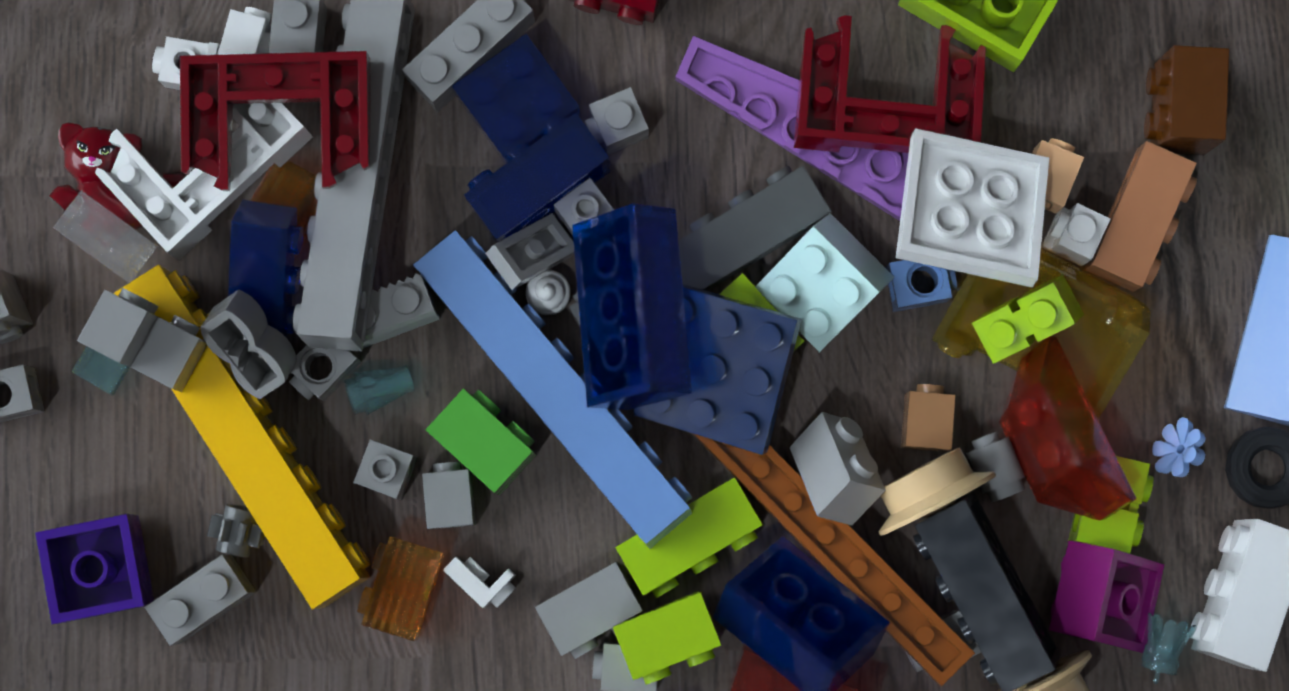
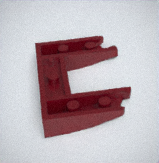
(218, 81)
(832, 120)

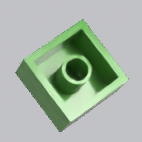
(481, 441)

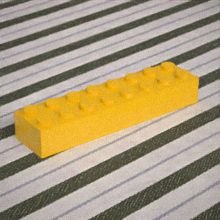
(259, 459)

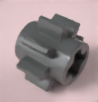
(235, 531)

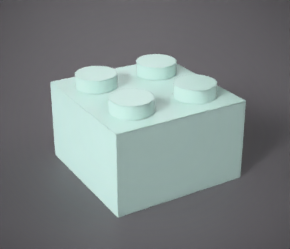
(825, 281)

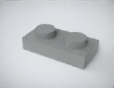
(531, 251)

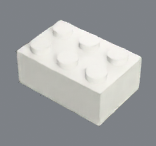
(1245, 596)

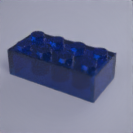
(631, 307)

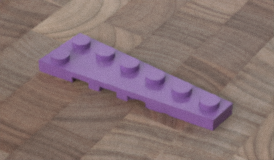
(768, 105)

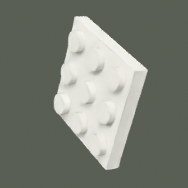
(973, 208)

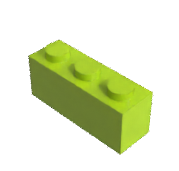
(716, 521)

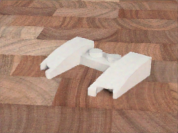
(181, 214)

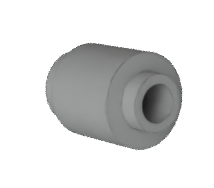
(999, 456)

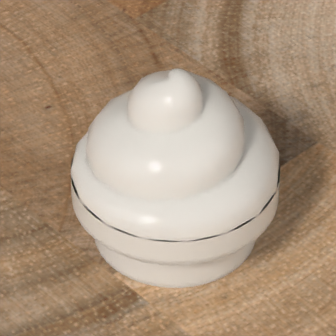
(548, 293)

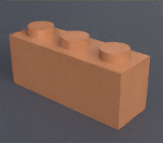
(1143, 217)

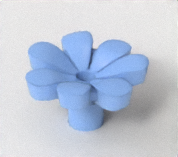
(1179, 448)

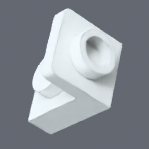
(471, 579)

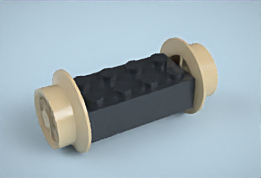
(980, 576)

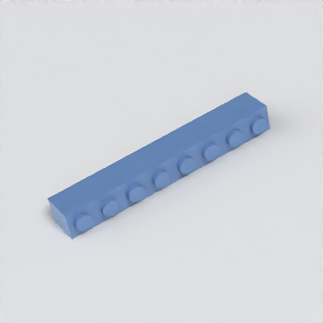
(554, 389)

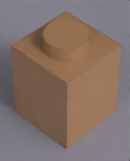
(928, 419)

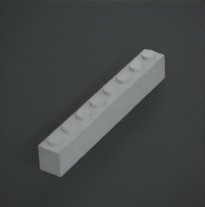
(351, 214)

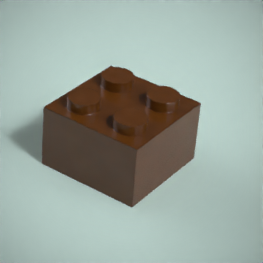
(1188, 99)

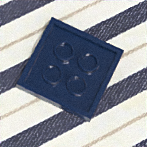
(736, 371)

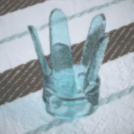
(1165, 647)

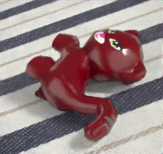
(85, 152)

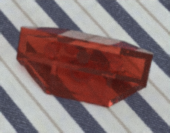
(1061, 438)

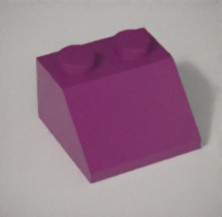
(1106, 596)

